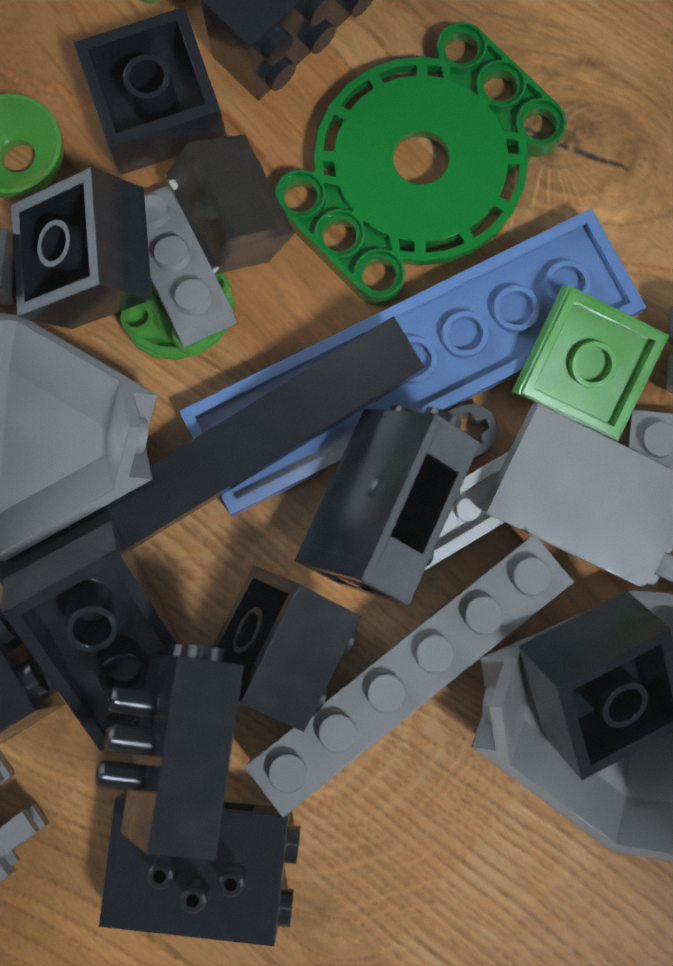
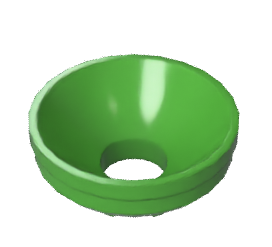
(31, 125)

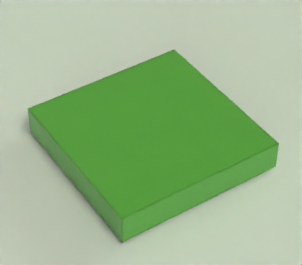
(590, 362)

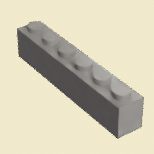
(408, 674)

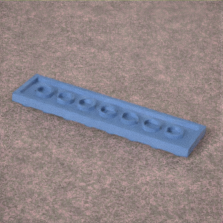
(464, 330)

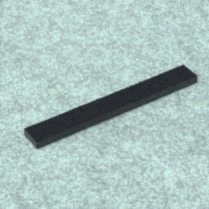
(249, 440)

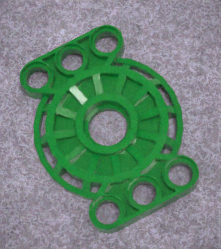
(397, 214)

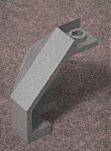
(66, 434)
(620, 806)

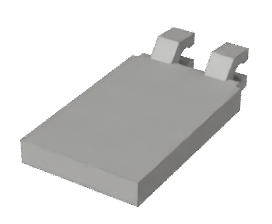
(587, 497)

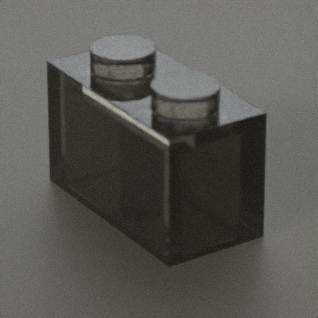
(229, 203)

